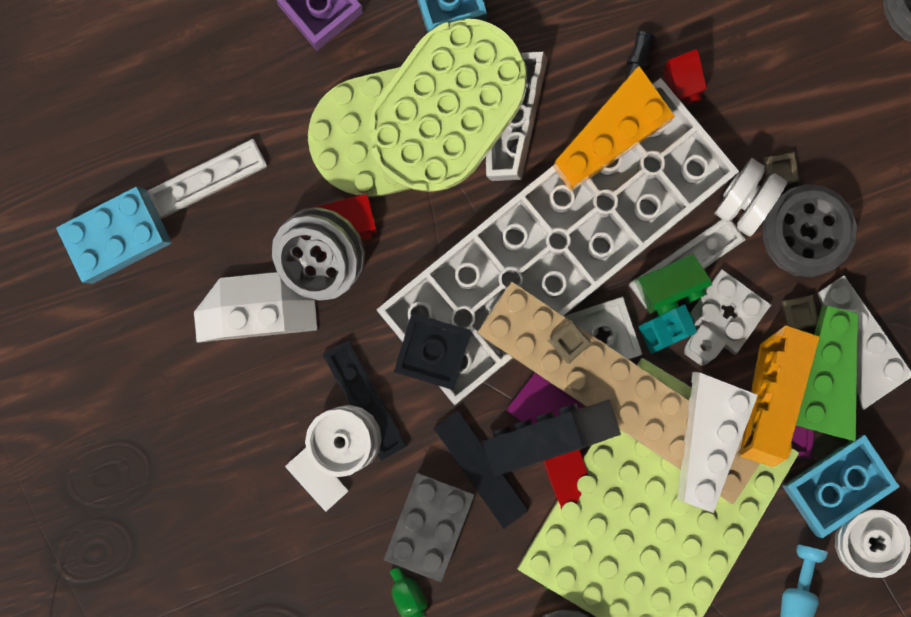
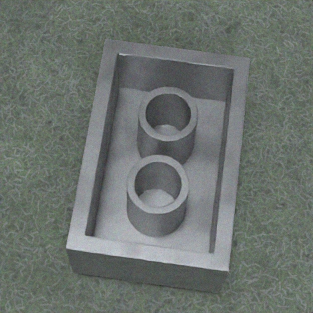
(429, 527)

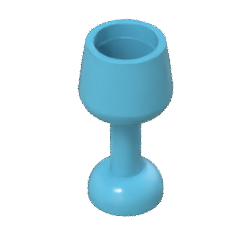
(800, 601)

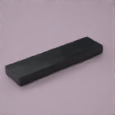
(362, 393)
(475, 464)

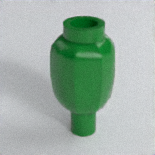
(407, 595)

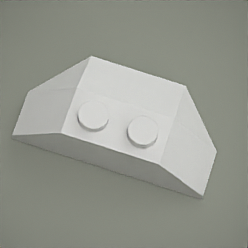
(253, 308)

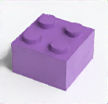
(321, 19)

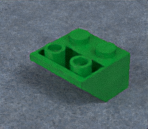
(672, 284)

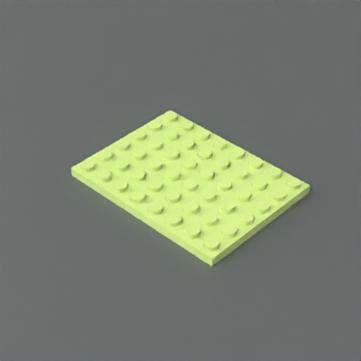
(635, 544)

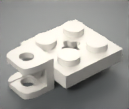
(613, 318)
(717, 331)

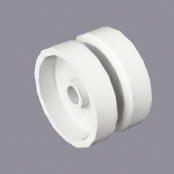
(748, 195)
(338, 456)
(890, 546)

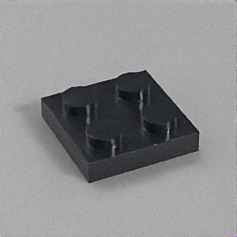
(432, 351)

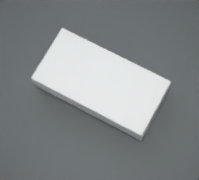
(322, 487)

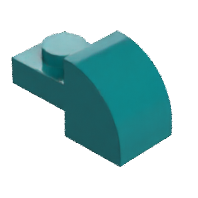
(668, 329)

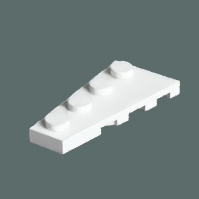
(878, 362)

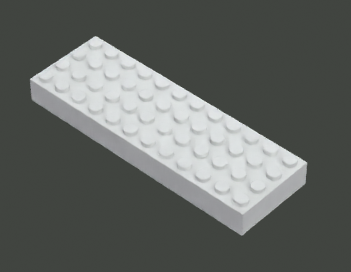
(562, 240)

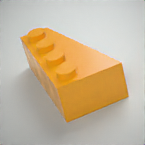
(618, 127)
(780, 384)

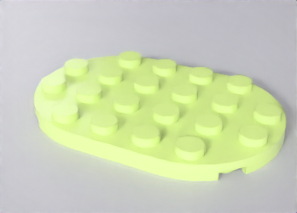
(447, 105)
(342, 140)

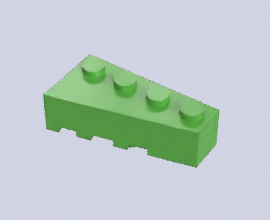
(832, 382)

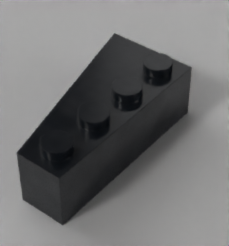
(550, 436)

